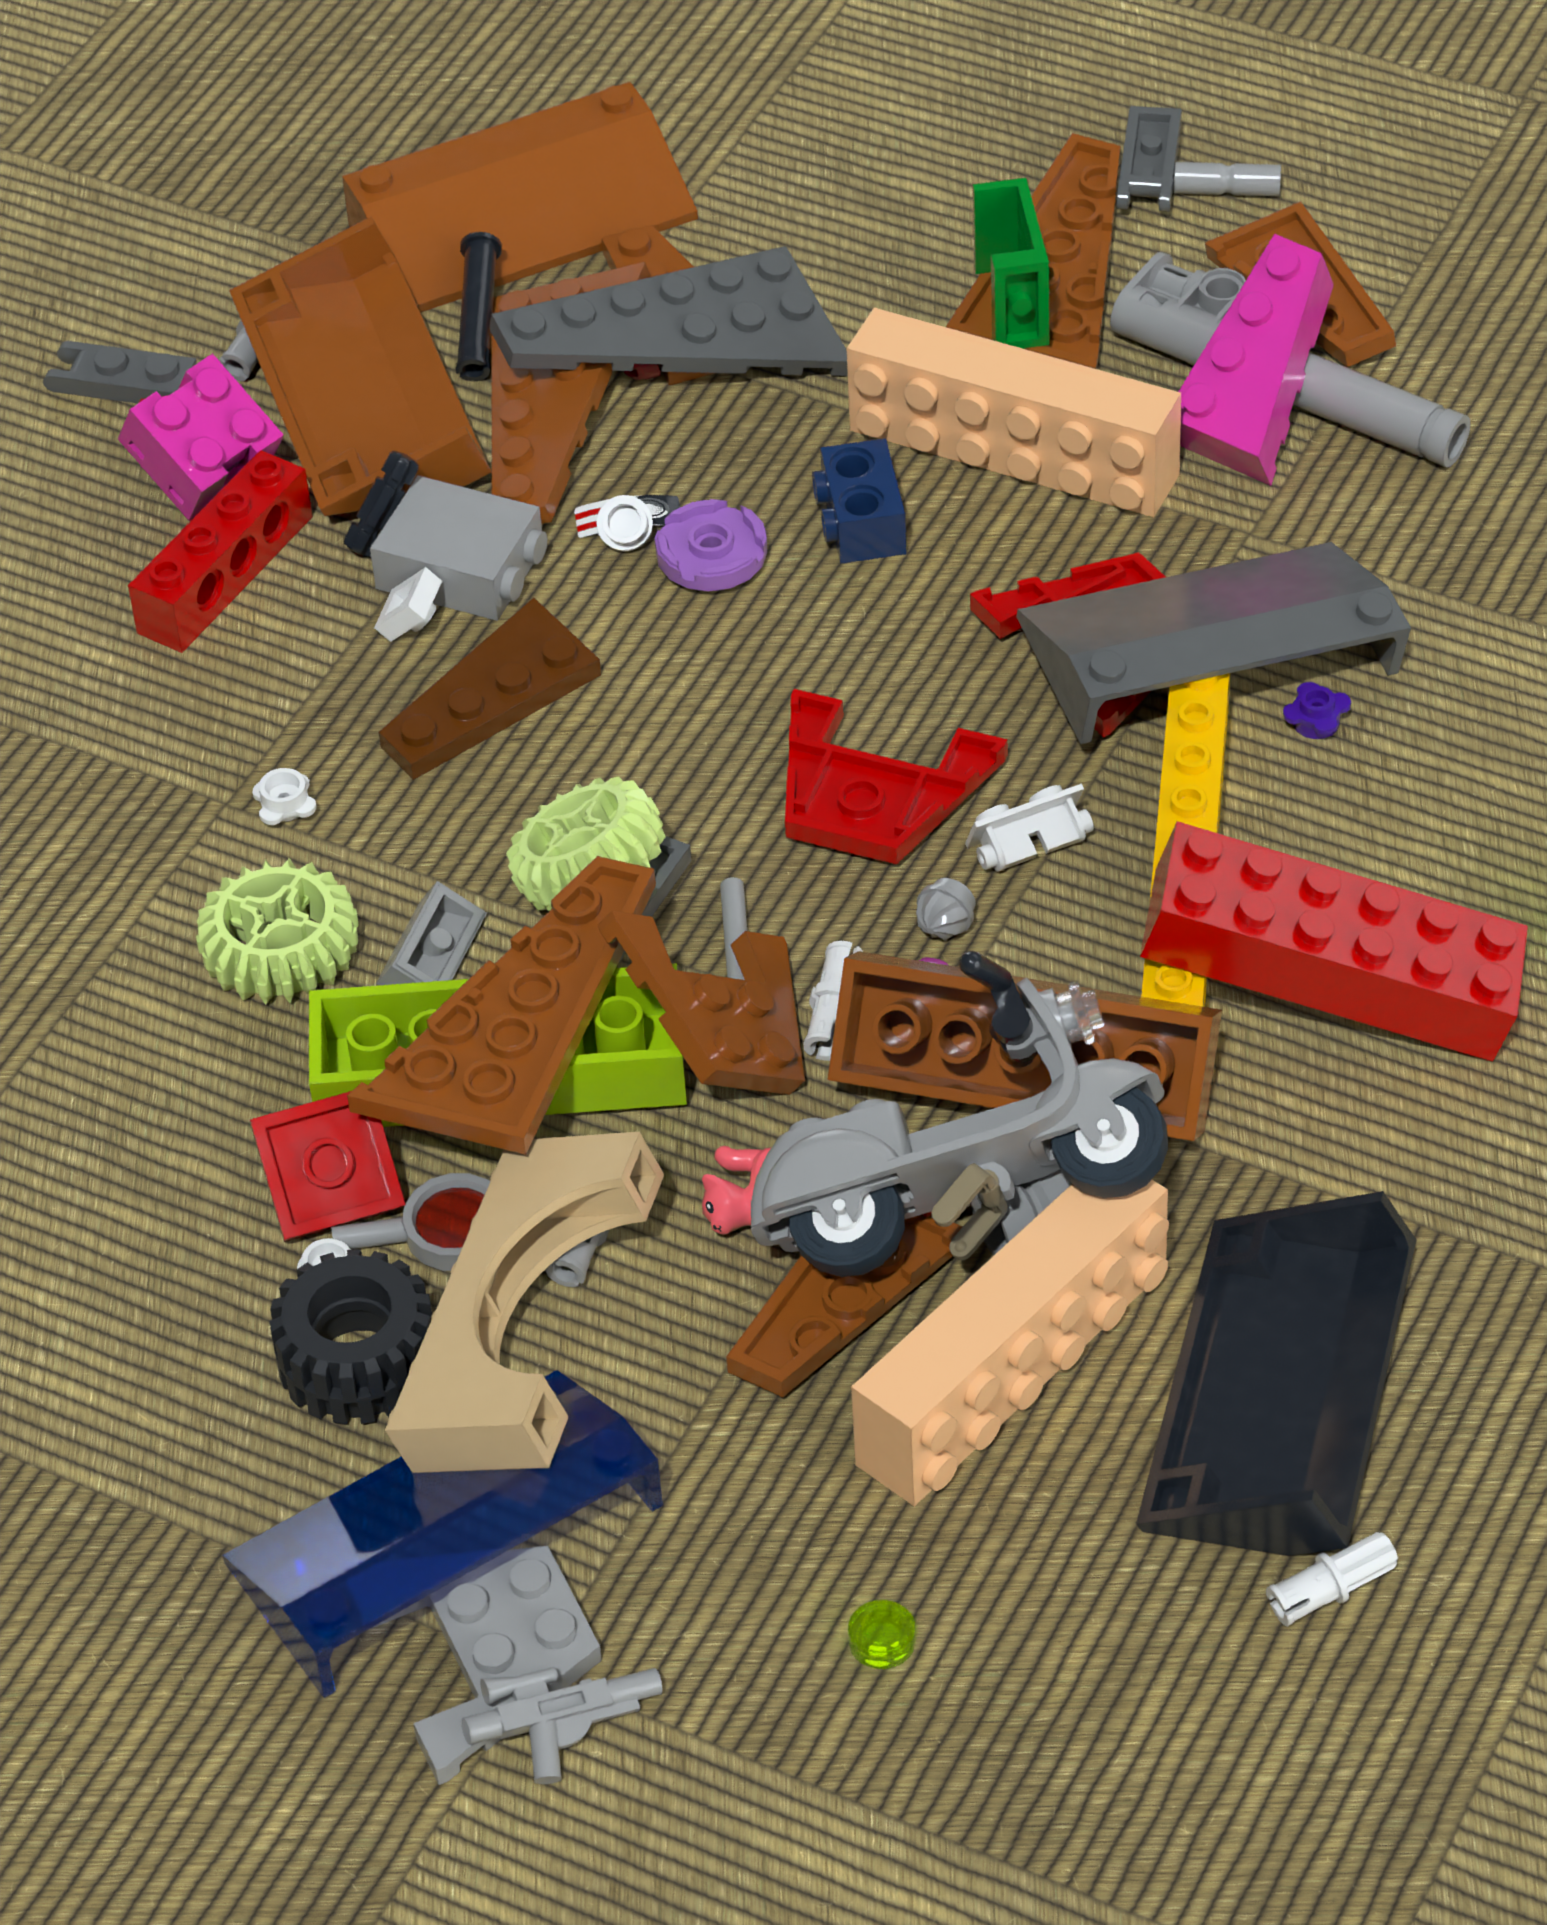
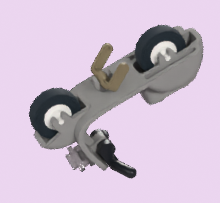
(852, 1179)

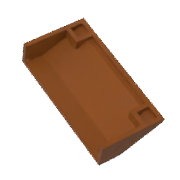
(534, 182)
(355, 369)

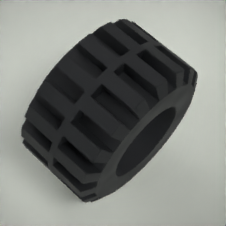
(343, 1298)

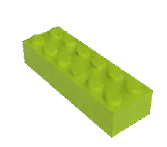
(619, 1064)

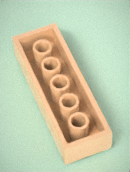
(1014, 411)
(1006, 1336)

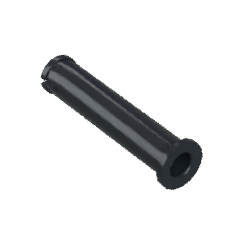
(480, 256)

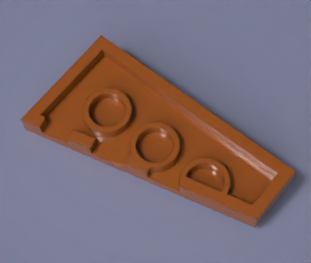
(1352, 322)

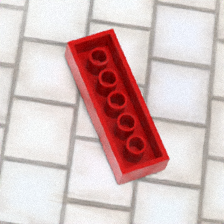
(1335, 941)

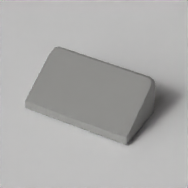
(434, 939)

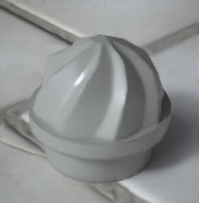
(945, 908)

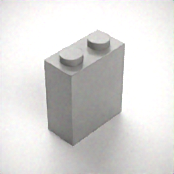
(465, 538)

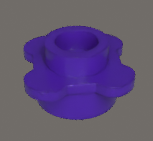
(1316, 710)

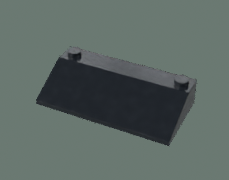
(1281, 1378)

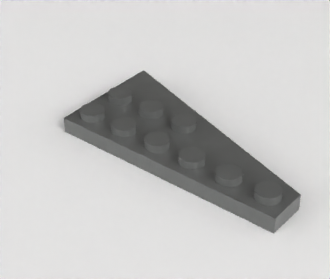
(687, 320)

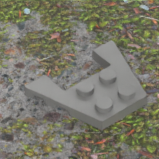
(503, 1623)

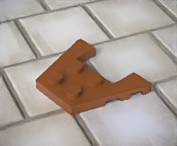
(723, 1026)

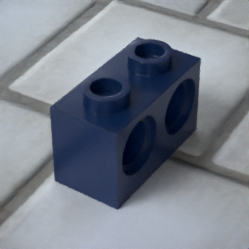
(861, 501)

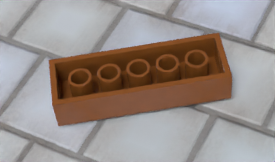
(929, 1036)

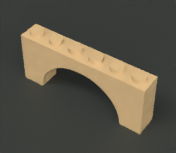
(458, 1399)

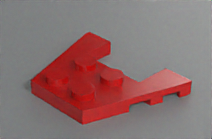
(1000, 611)
(870, 800)

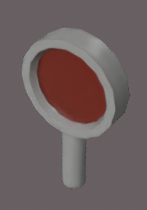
(432, 1221)

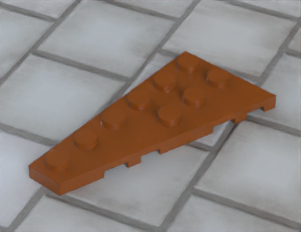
(1076, 225)
(544, 411)

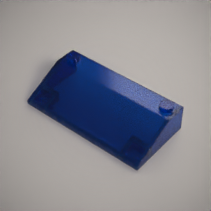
(413, 1533)

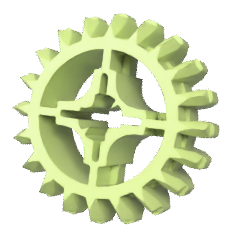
(569, 833)
(273, 917)

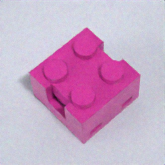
(198, 435)

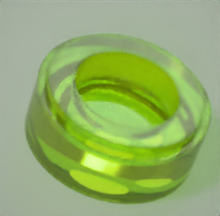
(881, 1634)

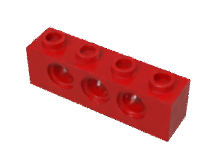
(220, 551)

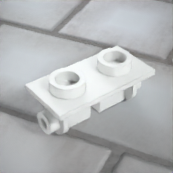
(1007, 831)

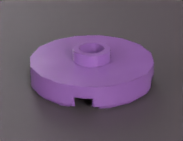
(711, 545)

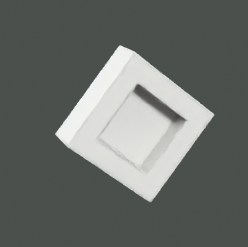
(409, 605)

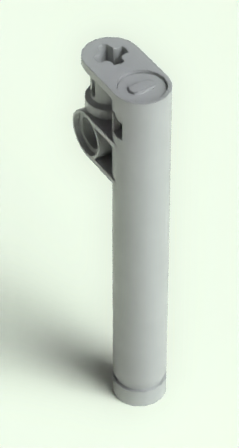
(1182, 310)

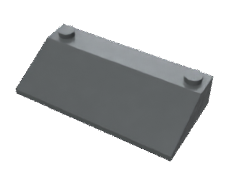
(1210, 626)

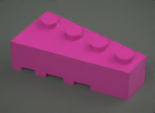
(1255, 362)

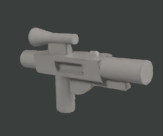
(555, 1717)

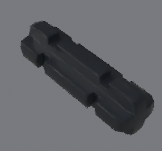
(381, 502)

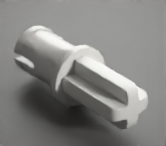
(1332, 1578)

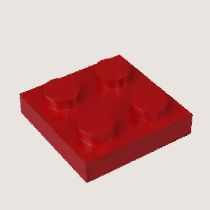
(325, 1166)

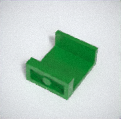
(1014, 252)

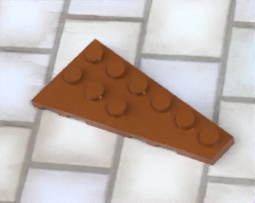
(514, 1026)

